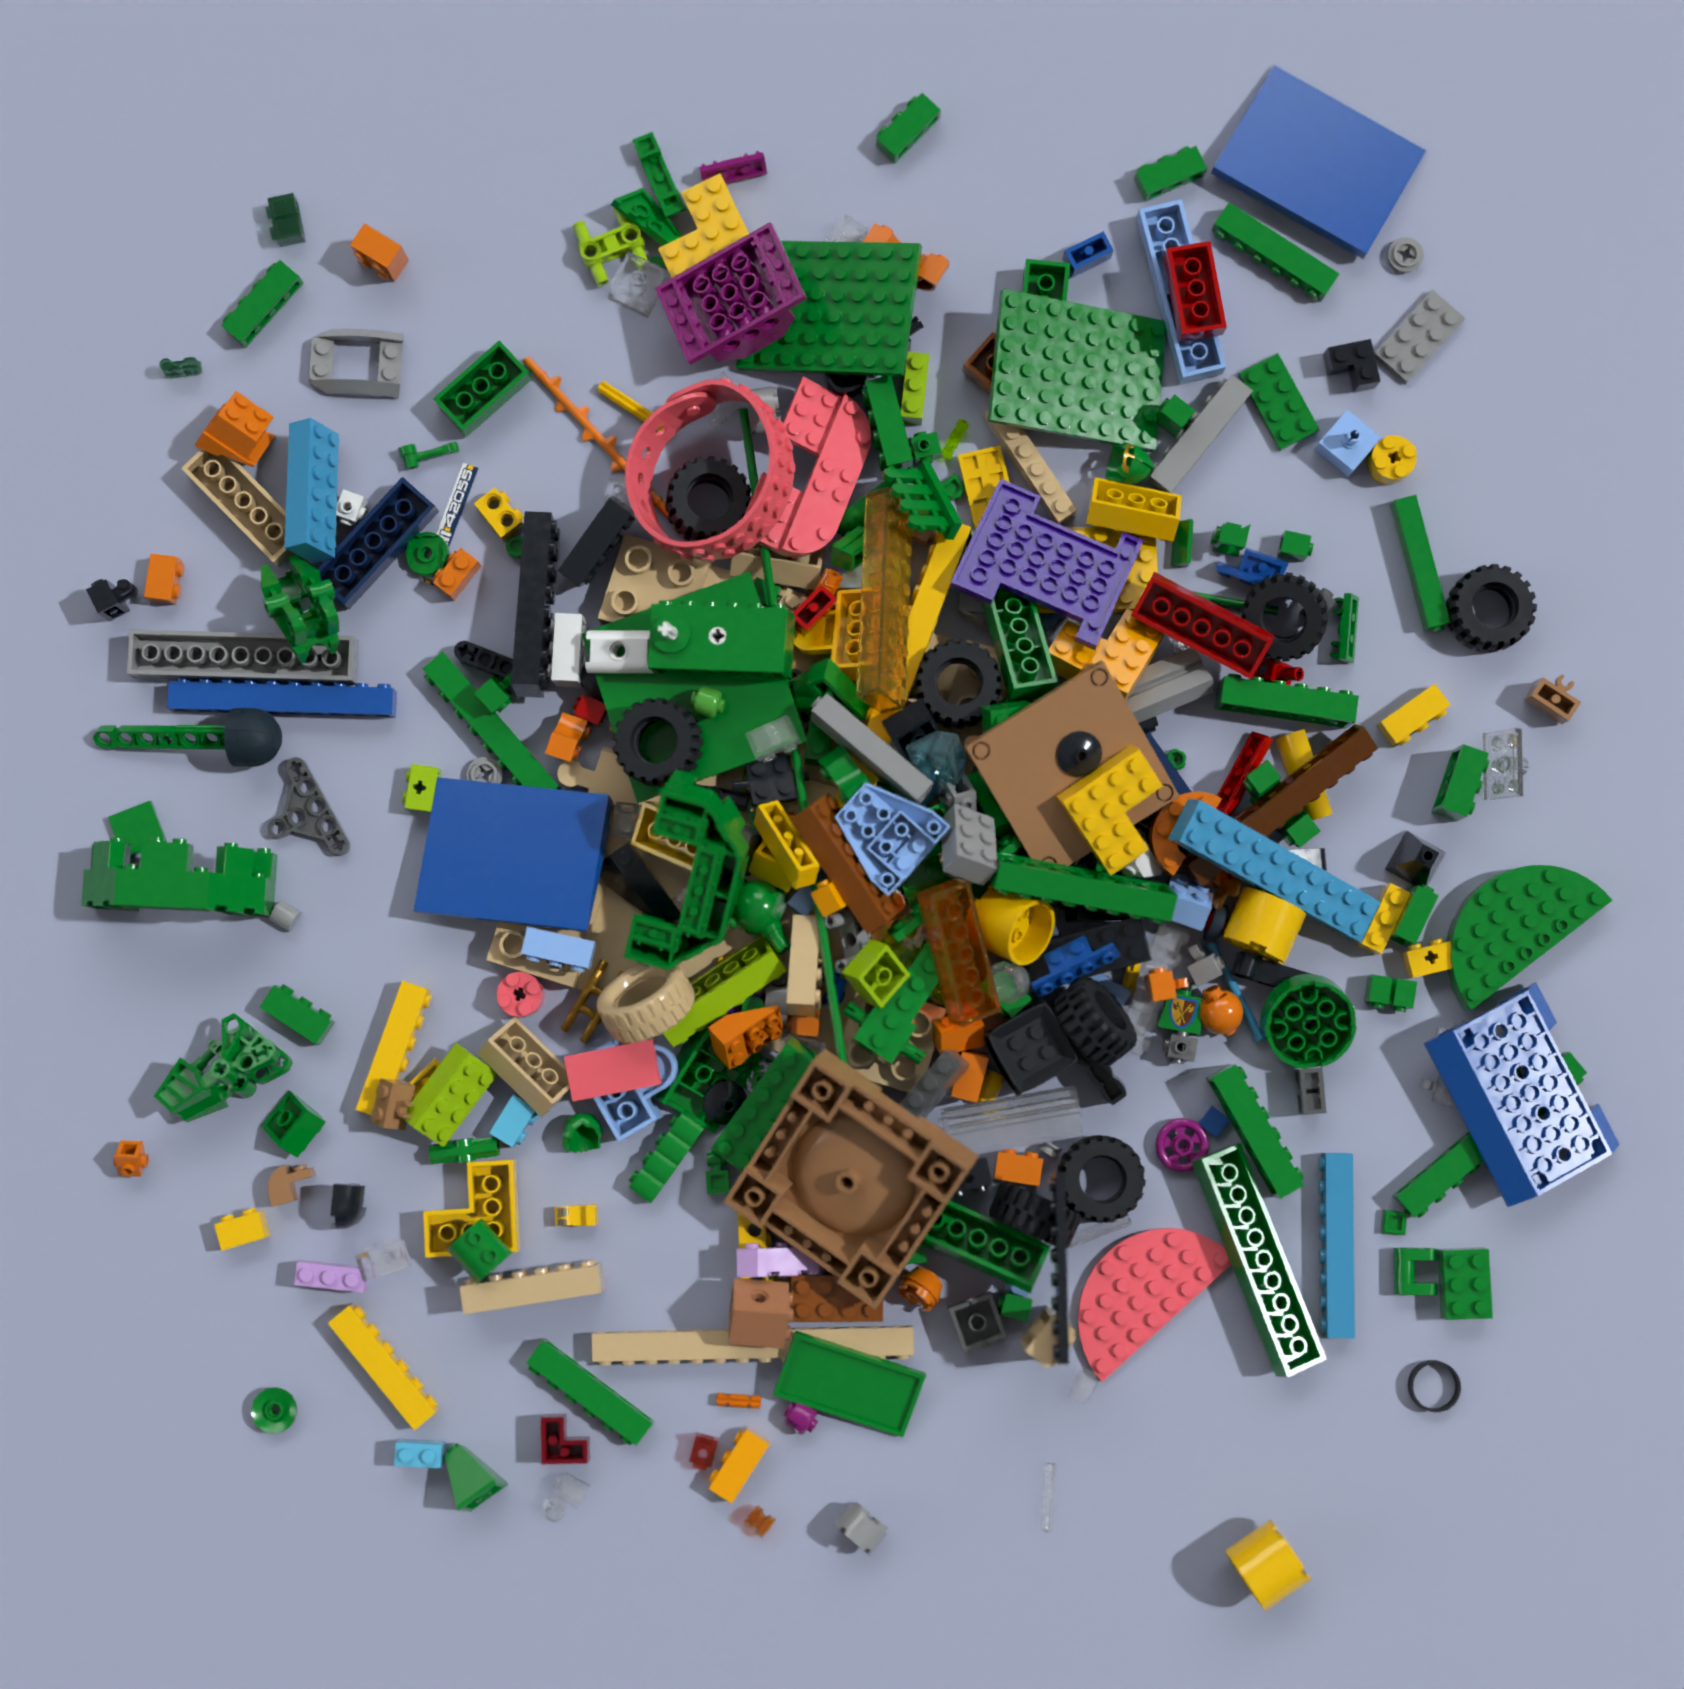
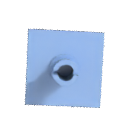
(1347, 443)

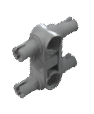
(851, 934)

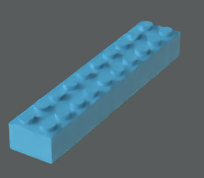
(1274, 869)

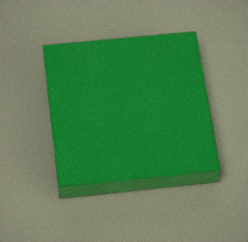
(137, 825)

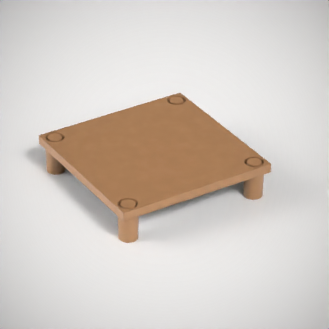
(1023, 768)

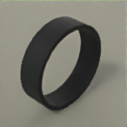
(1457, 1386)

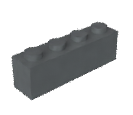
(935, 1083)

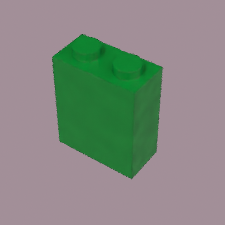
(1414, 915)

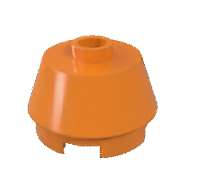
(921, 1287)

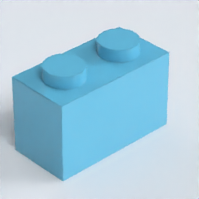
(513, 1121)
(420, 1453)

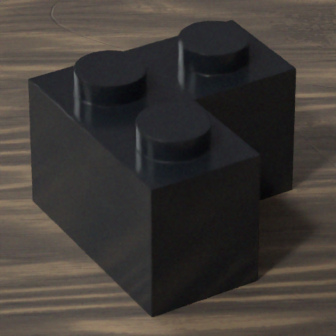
(1358, 360)

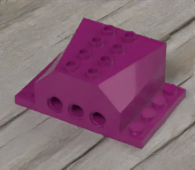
(733, 299)

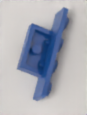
(1253, 567)
(1072, 962)

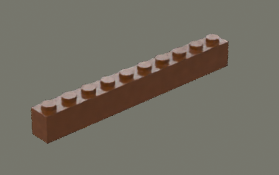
(1295, 792)

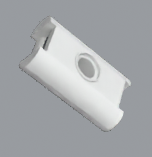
(604, 650)

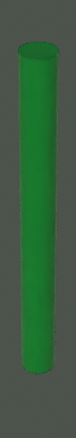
(1235, 603)

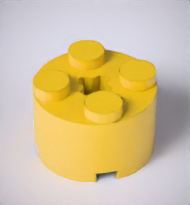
(1403, 456)

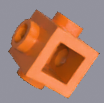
(130, 1158)

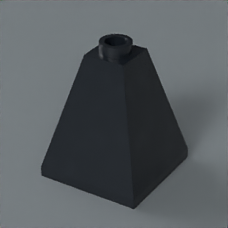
(1415, 860)

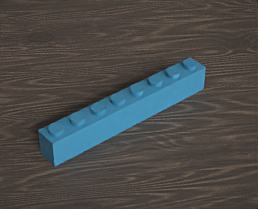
(1337, 1245)

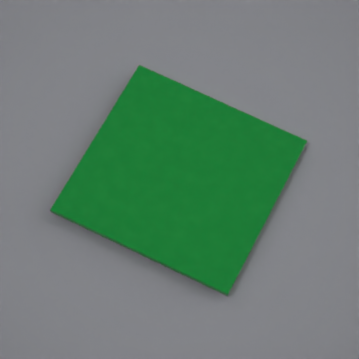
(747, 700)

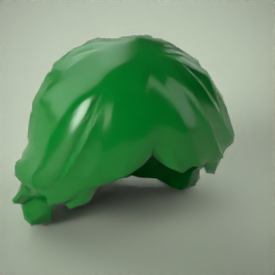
(581, 1133)

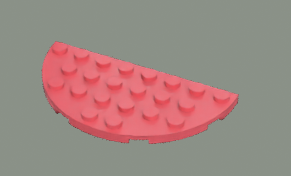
(1141, 1289)

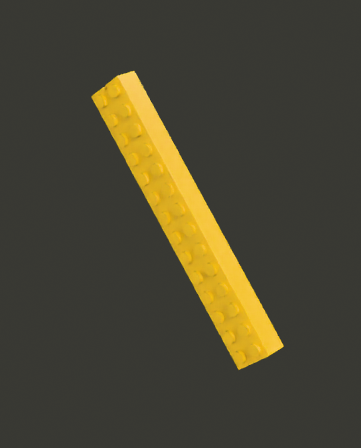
(924, 614)

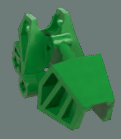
(298, 592)
(244, 1049)

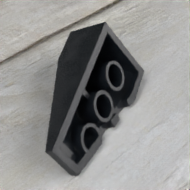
(634, 881)

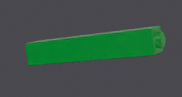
(1420, 564)

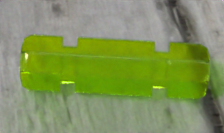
(954, 439)

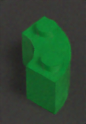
(843, 773)

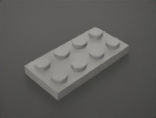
(1419, 336)

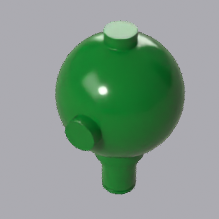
(754, 911)

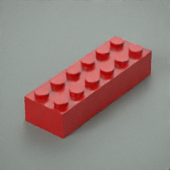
(1202, 625)

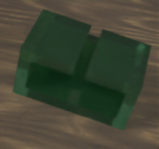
(286, 220)

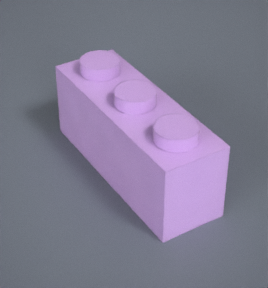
(329, 1276)

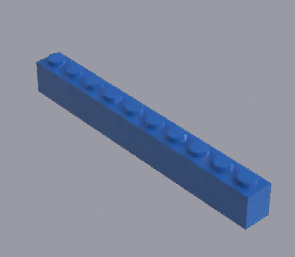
(283, 699)

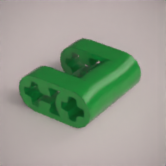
(1404, 1271)

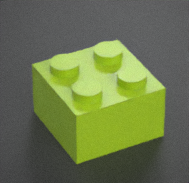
(876, 973)

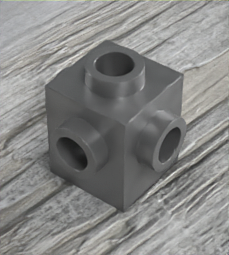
(1188, 1045)

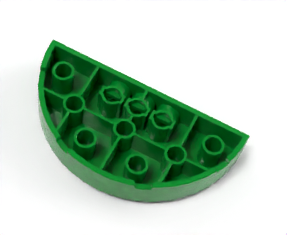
(1513, 923)

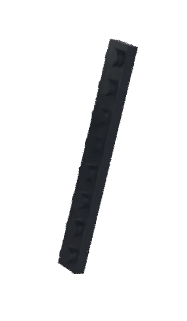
(1059, 1258)

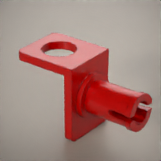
(1280, 671)

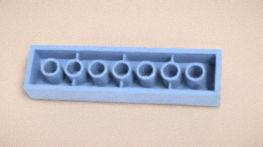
(1164, 228)

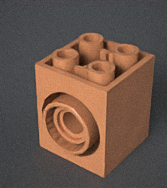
(760, 1313)

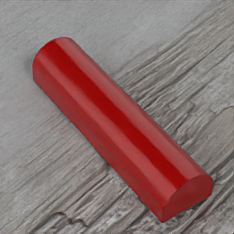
(1247, 761)

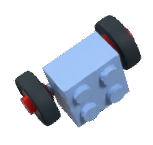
(1194, 907)

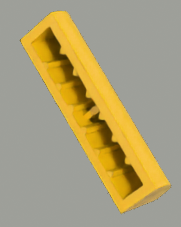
(1294, 752)

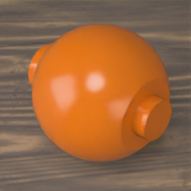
(1220, 1011)

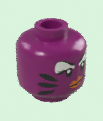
(800, 1418)

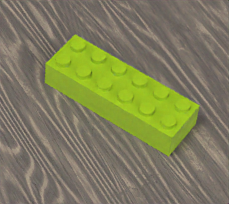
(728, 986)

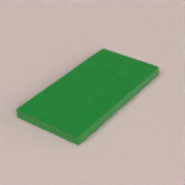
(849, 1383)

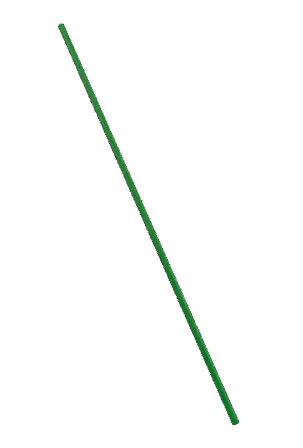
(797, 764)

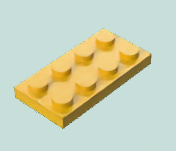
(980, 476)

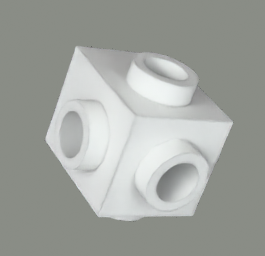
(351, 508)

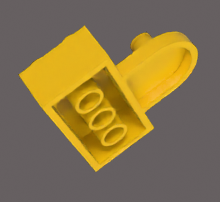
(837, 633)

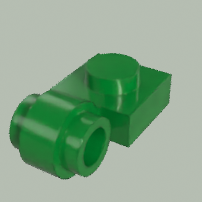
(717, 1179)

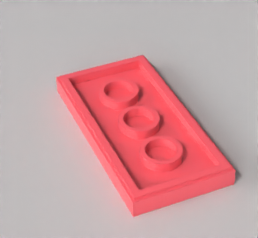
(612, 1070)

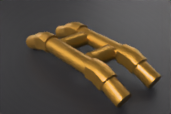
(580, 1007)

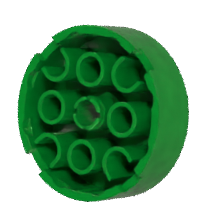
(1304, 999)

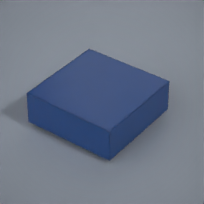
(1213, 1121)

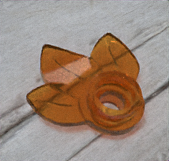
(1229, 887)

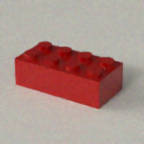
(1194, 291)

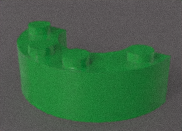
(1298, 828)

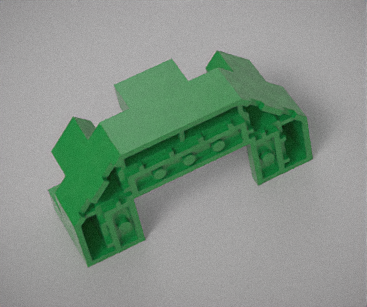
(716, 876)
(239, 886)

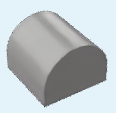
(284, 915)

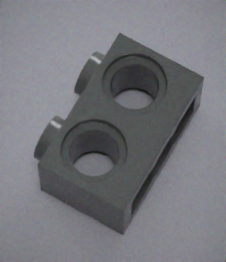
(1310, 1091)

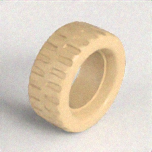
(645, 1002)

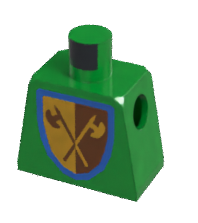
(1181, 1012)

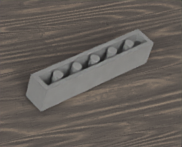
(1200, 435)

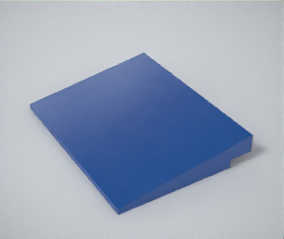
(1318, 162)
(513, 854)

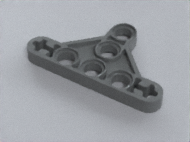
(313, 822)

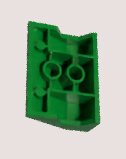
(697, 1073)

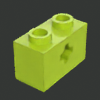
(416, 776)

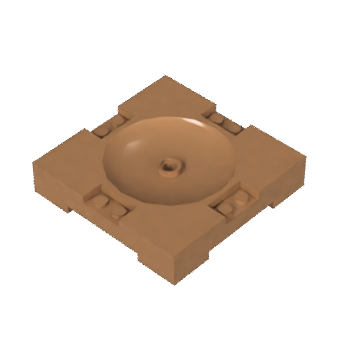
(898, 1167)

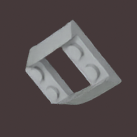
(388, 364)

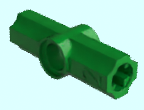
(464, 1150)

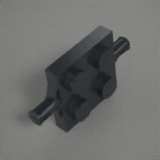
(769, 781)

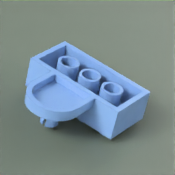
(635, 1109)

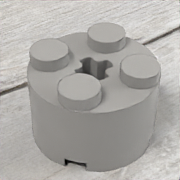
(769, 396)
(860, 1528)

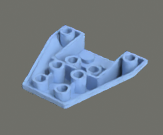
(889, 834)

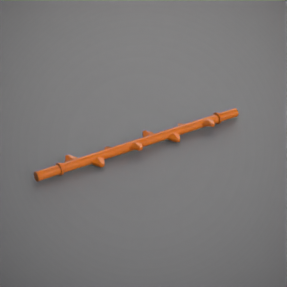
(590, 431)

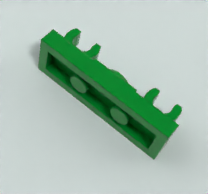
(1346, 628)

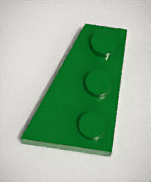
(646, 215)

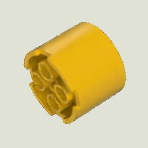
(1015, 925)
(1264, 925)
(1267, 1565)

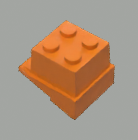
(238, 431)

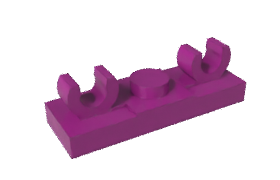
(736, 168)

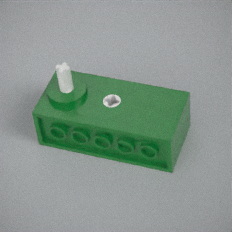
(721, 640)

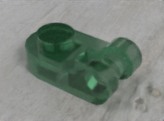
(187, 367)

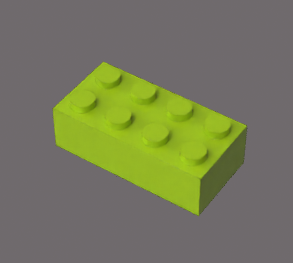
(450, 1094)

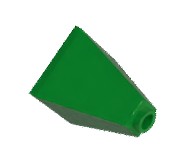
(471, 1478)

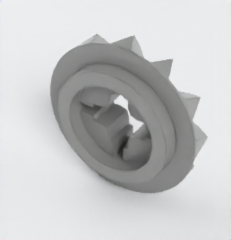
(1415, 252)
(488, 764)

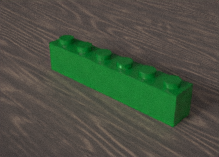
(1274, 252)
(590, 1392)

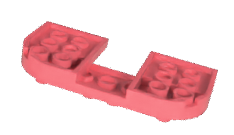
(840, 438)

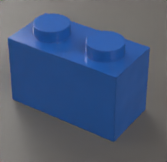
(1088, 254)

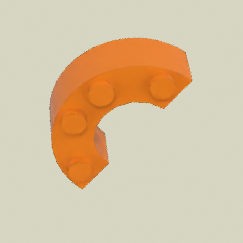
(931, 266)
(1165, 851)

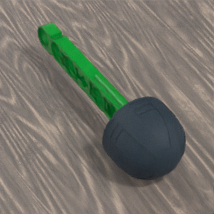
(248, 737)

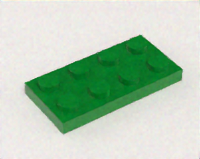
(1279, 402)

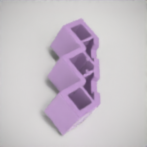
(776, 1261)

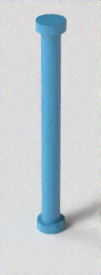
(1229, 979)

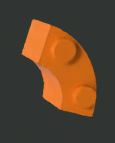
(568, 737)

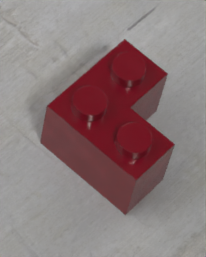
(557, 1447)

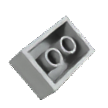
(969, 845)

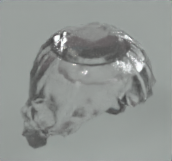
(1010, 981)

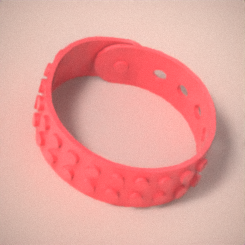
(677, 412)

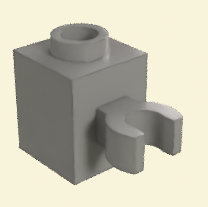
(1206, 967)

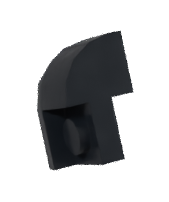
(347, 1205)

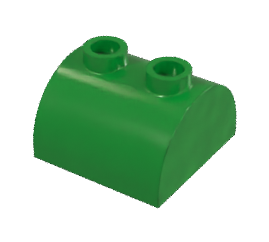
(479, 1251)

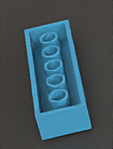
(311, 490)

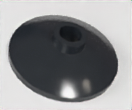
(1069, 749)
(716, 1098)

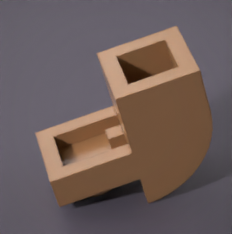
(282, 1186)

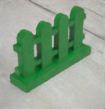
(933, 503)

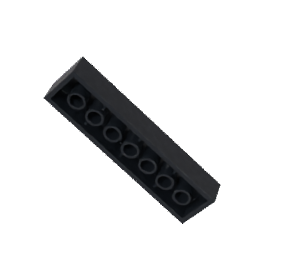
(534, 604)

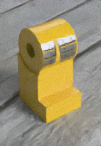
(576, 1215)

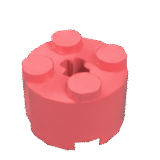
(508, 999)

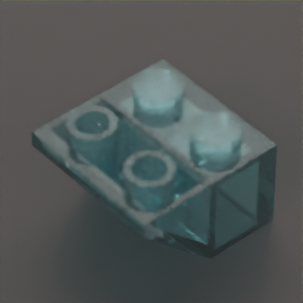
(938, 756)

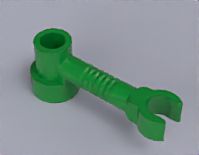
(411, 457)

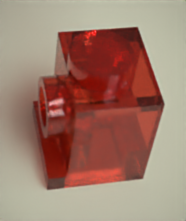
(707, 1443)

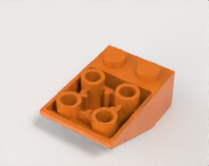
(745, 1033)

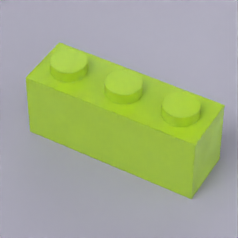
(914, 387)

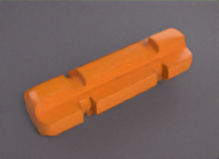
(738, 1400)

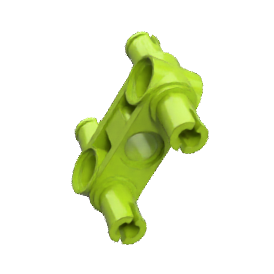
(608, 246)

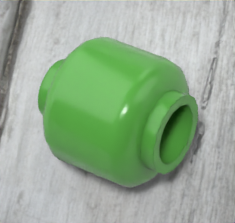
(707, 702)

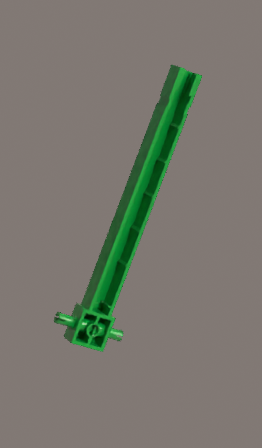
(887, 1030)

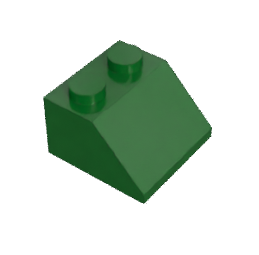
(293, 1124)

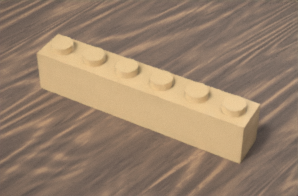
(1034, 471)

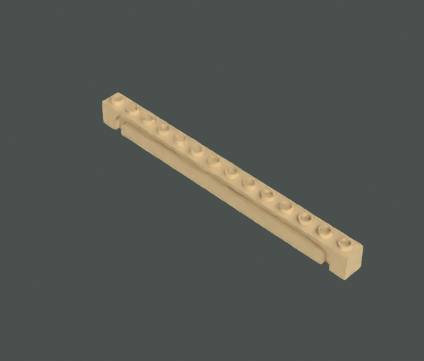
(713, 1344)

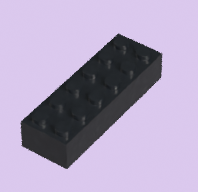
(1126, 935)

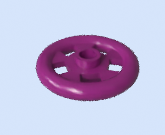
(1179, 1126)

